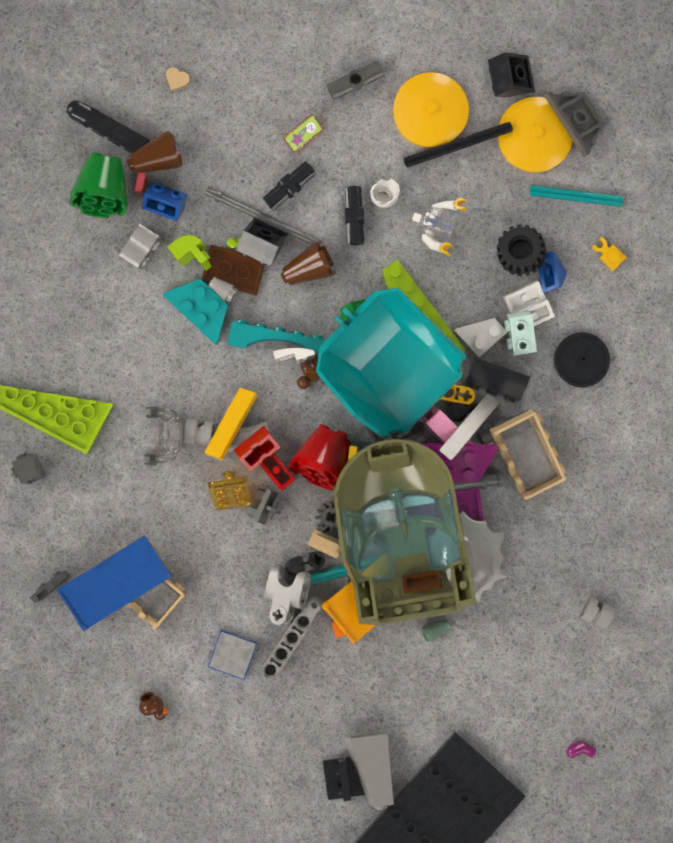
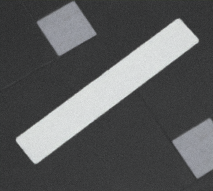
(469, 426)

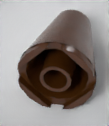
(156, 155)
(309, 265)

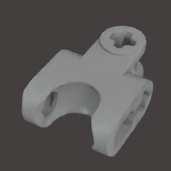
(286, 597)

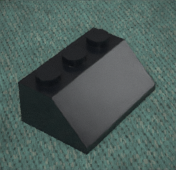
(496, 380)

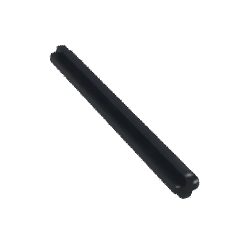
(458, 144)

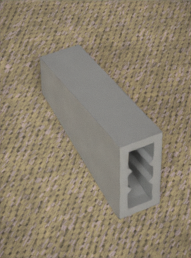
(372, 765)

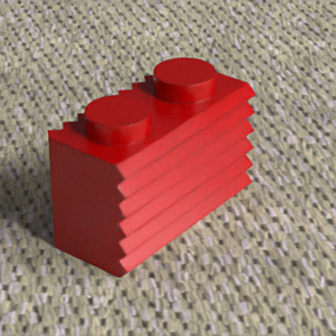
(277, 471)

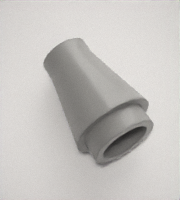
(223, 289)

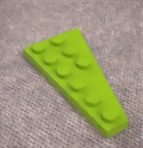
(397, 277)
(60, 416)

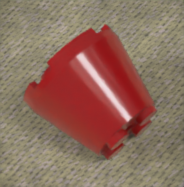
(322, 457)

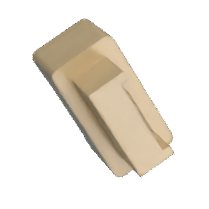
(325, 543)

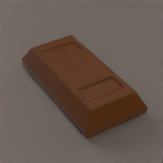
(422, 581)

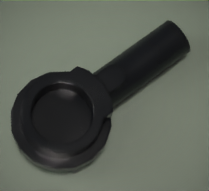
(458, 412)

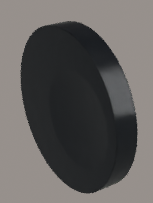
(581, 360)

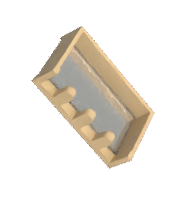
(528, 454)
(158, 602)

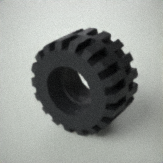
(517, 235)

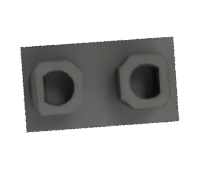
(267, 506)

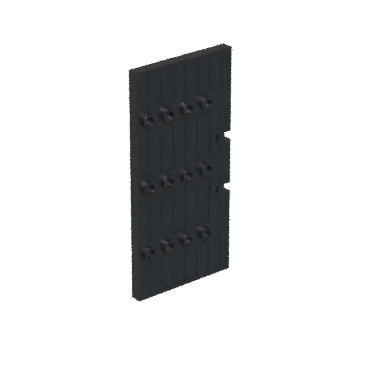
(448, 801)

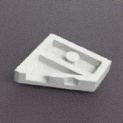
(481, 335)

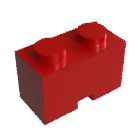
(256, 448)

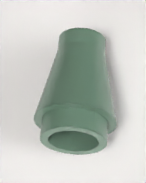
(434, 630)

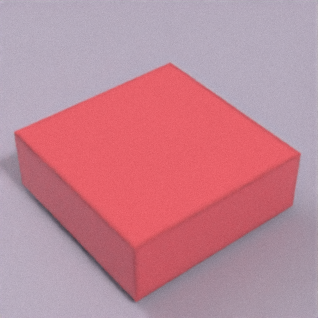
(141, 183)

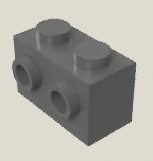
(27, 468)

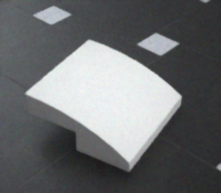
(530, 299)
(300, 354)

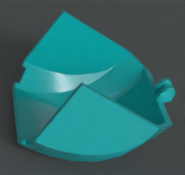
(389, 362)

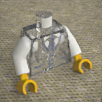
(439, 224)

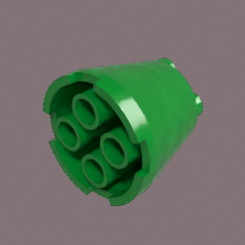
(100, 187)

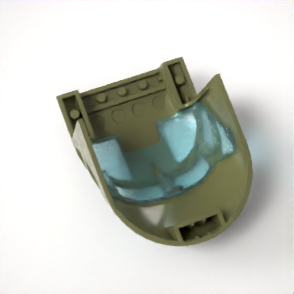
(397, 520)

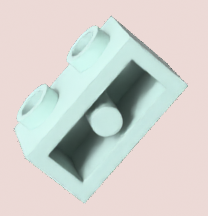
(521, 333)

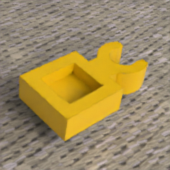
(611, 257)

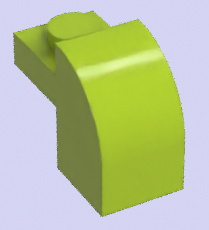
(188, 248)

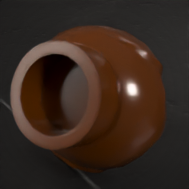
(309, 370)
(152, 705)

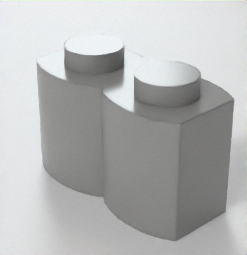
(140, 246)

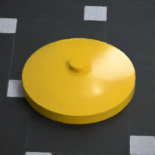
(430, 110)
(537, 136)

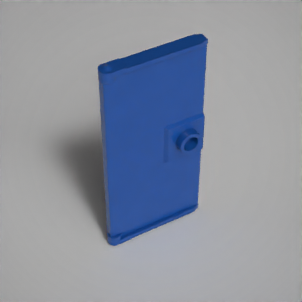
(114, 583)

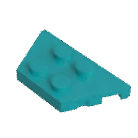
(200, 306)

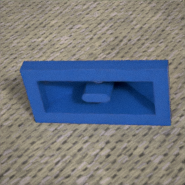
(551, 273)

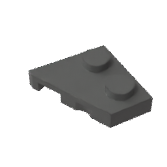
(46, 589)

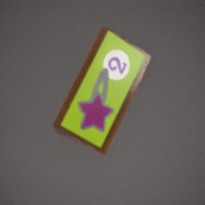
(303, 133)

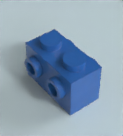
(164, 201)

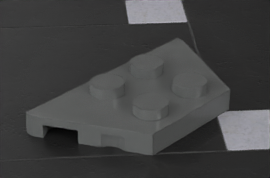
(577, 117)

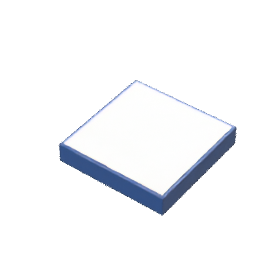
(232, 655)

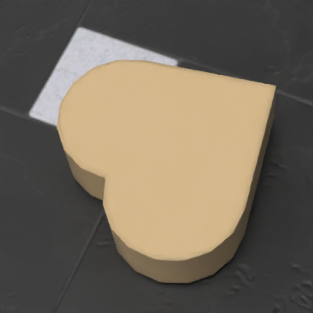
(177, 79)

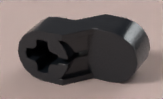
(313, 559)

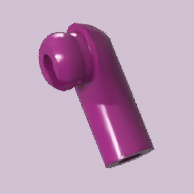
(579, 748)

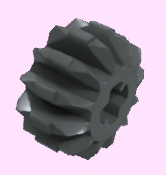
(323, 517)

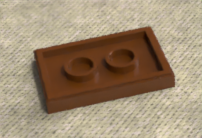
(234, 269)

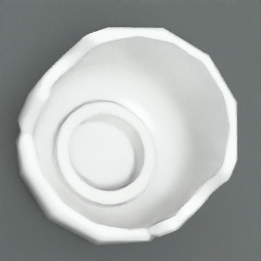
(389, 187)

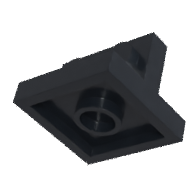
(341, 779)

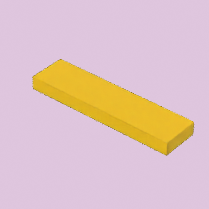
(231, 424)

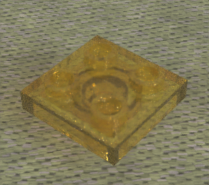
(230, 492)

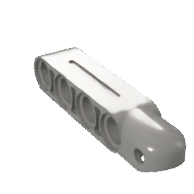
(308, 611)

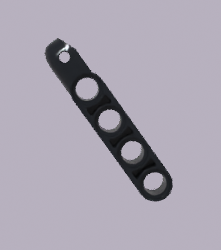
(105, 126)

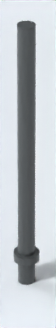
(260, 216)

